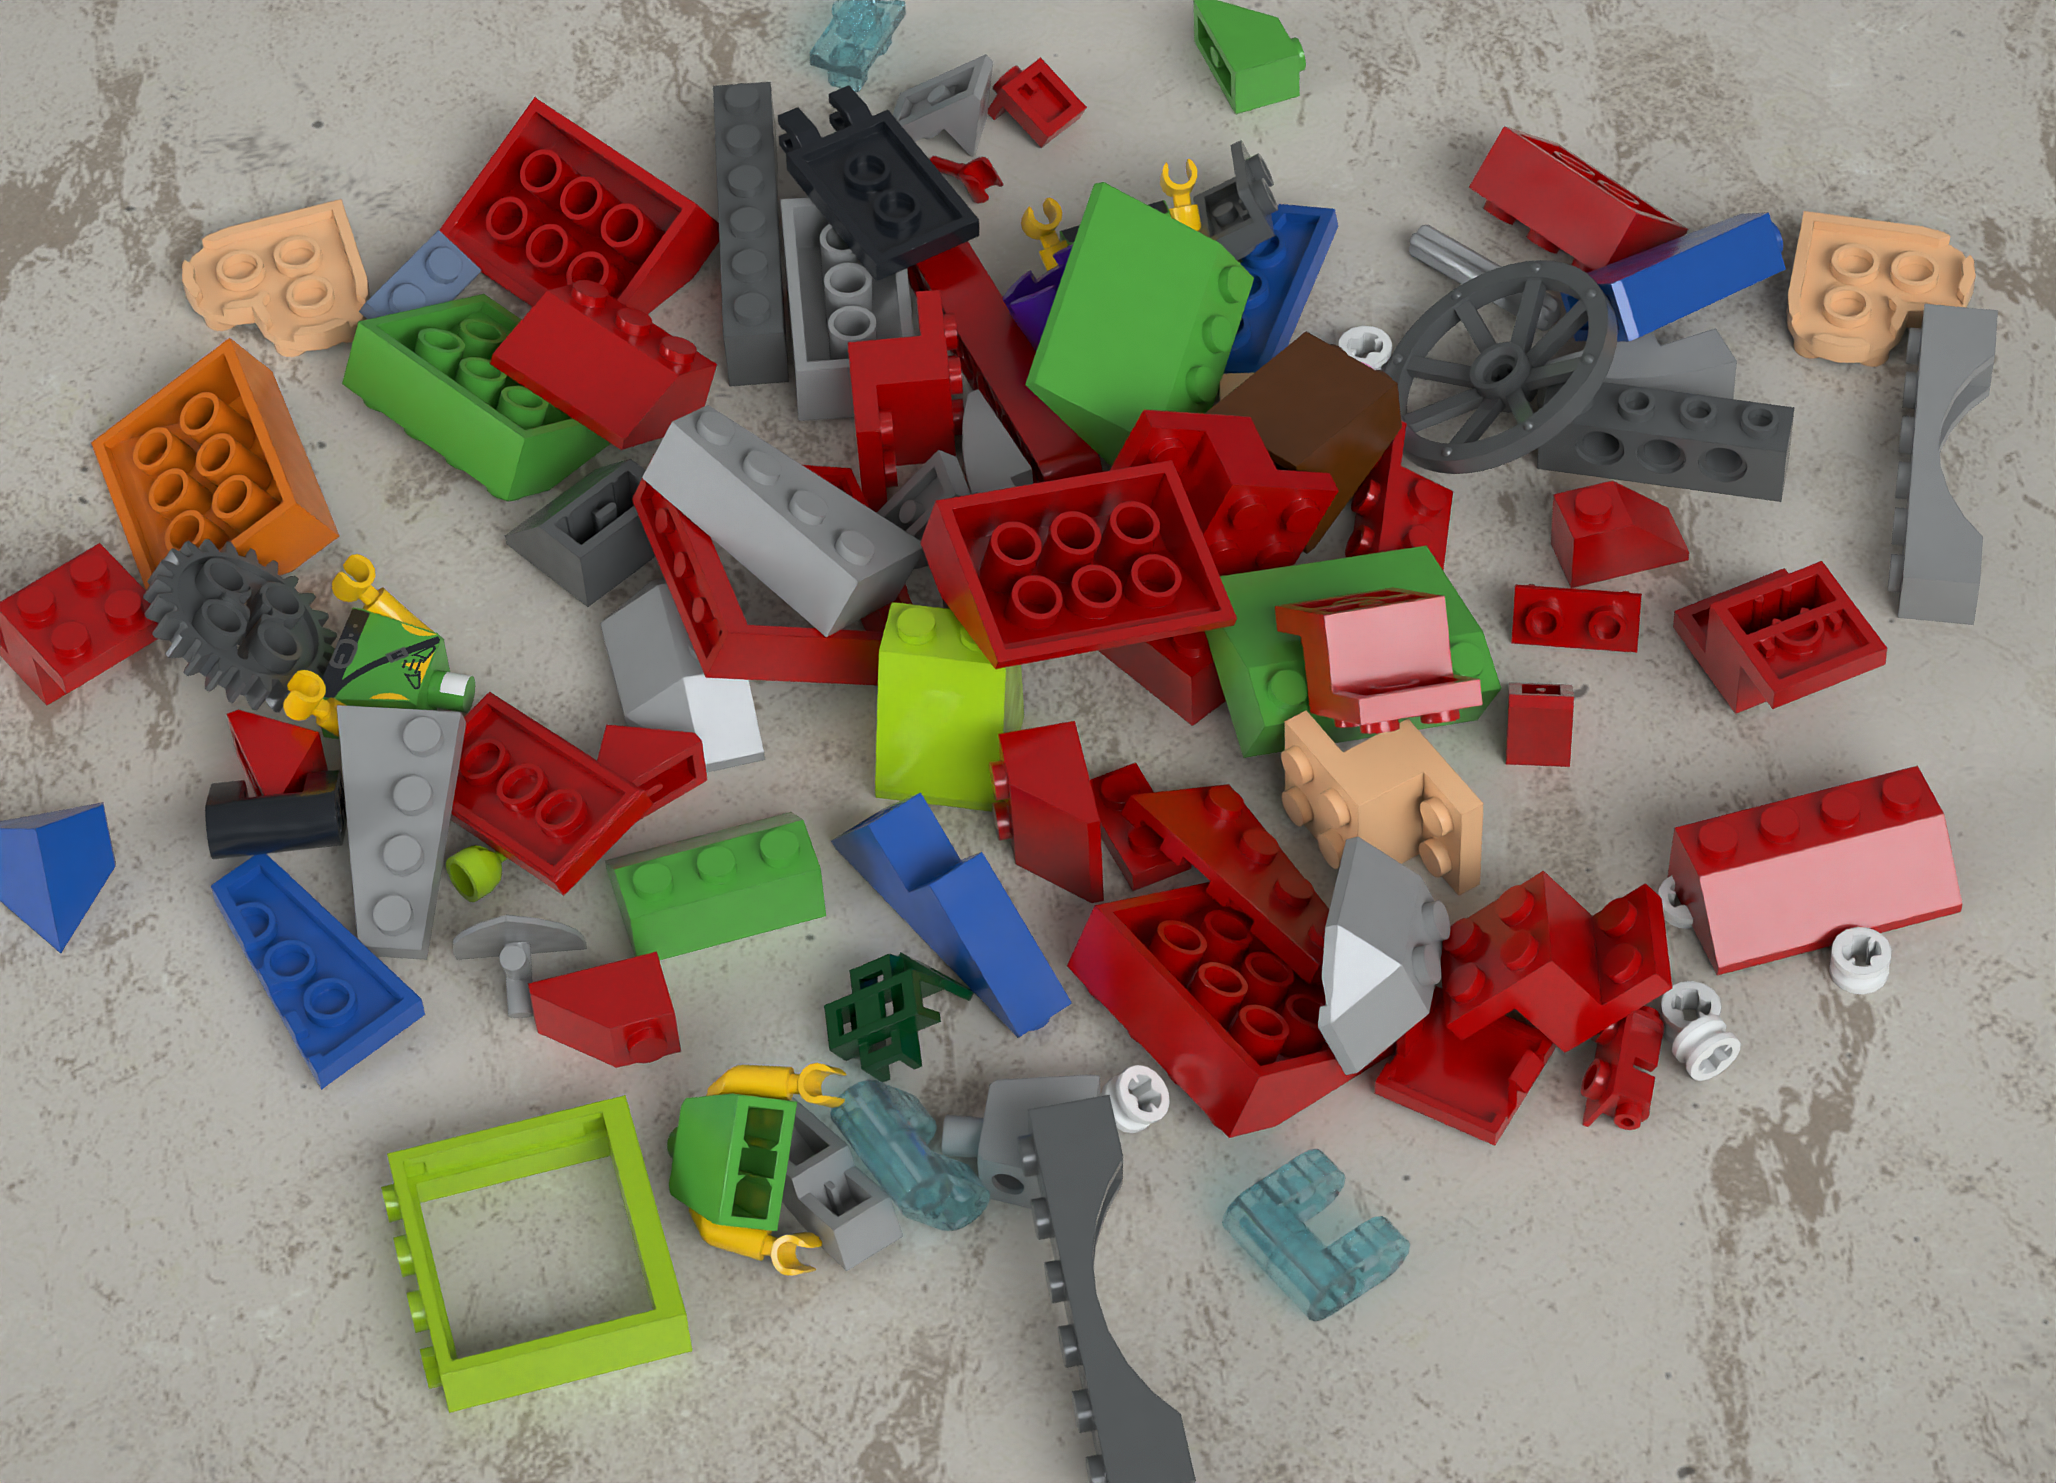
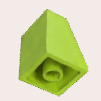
(940, 710)

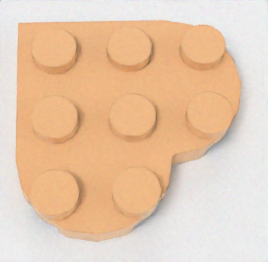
(285, 273)
(1868, 282)

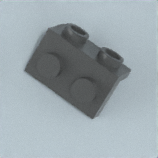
(1241, 207)

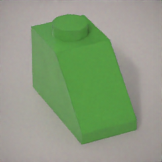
(1248, 54)

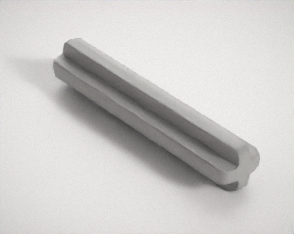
(1465, 264)

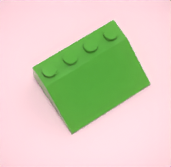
(1136, 321)
(437, 383)
(1266, 669)

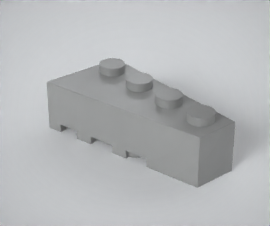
(782, 520)

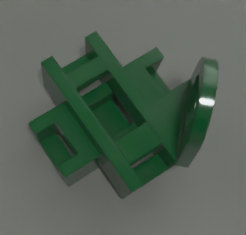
(905, 986)

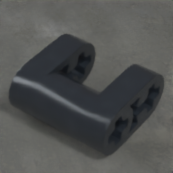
(276, 822)

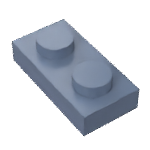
(429, 277)

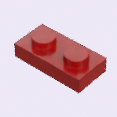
(1131, 848)

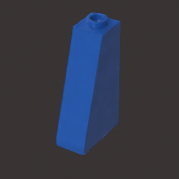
(1687, 274)

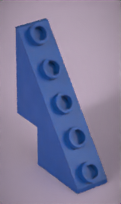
(956, 911)

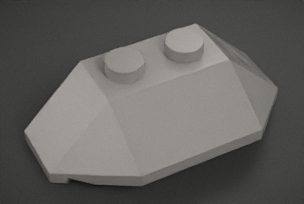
(665, 684)
(1378, 955)

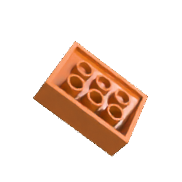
(215, 464)

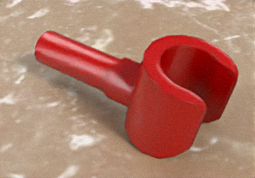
(975, 175)

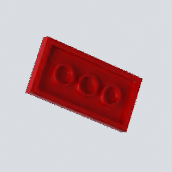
(539, 795)

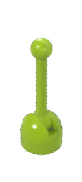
(475, 871)

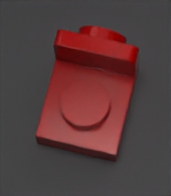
(1036, 101)

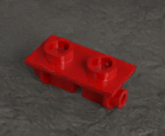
(1576, 618)
(1612, 1082)

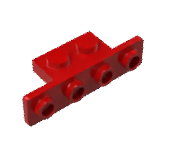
(1399, 508)

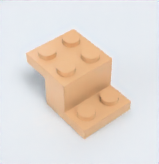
(1386, 792)

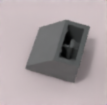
(588, 534)

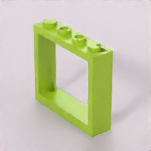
(511, 1154)

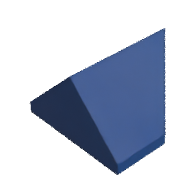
(55, 868)

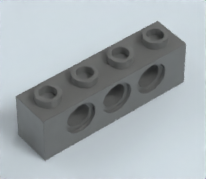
(1675, 441)

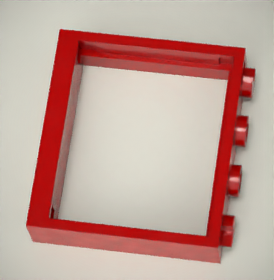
(717, 625)

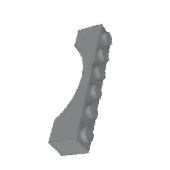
(1940, 546)

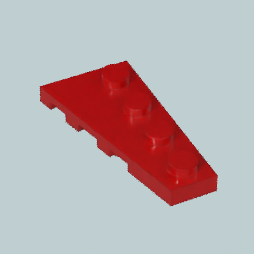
(1243, 865)

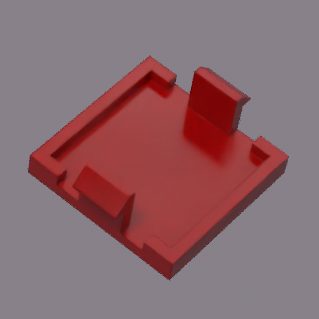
(1466, 1082)

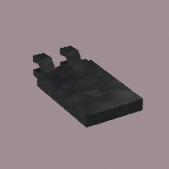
(875, 186)

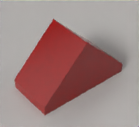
(1539, 724)
(275, 752)
(655, 760)

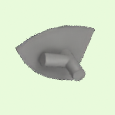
(514, 941)

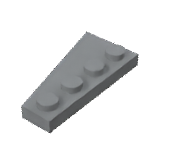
(398, 813)

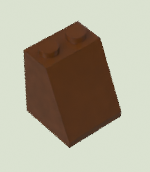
(1320, 415)

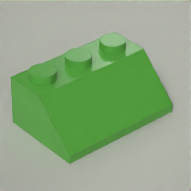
(718, 887)

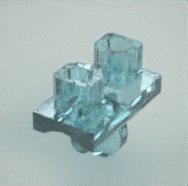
(855, 39)

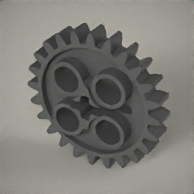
(202, 612)

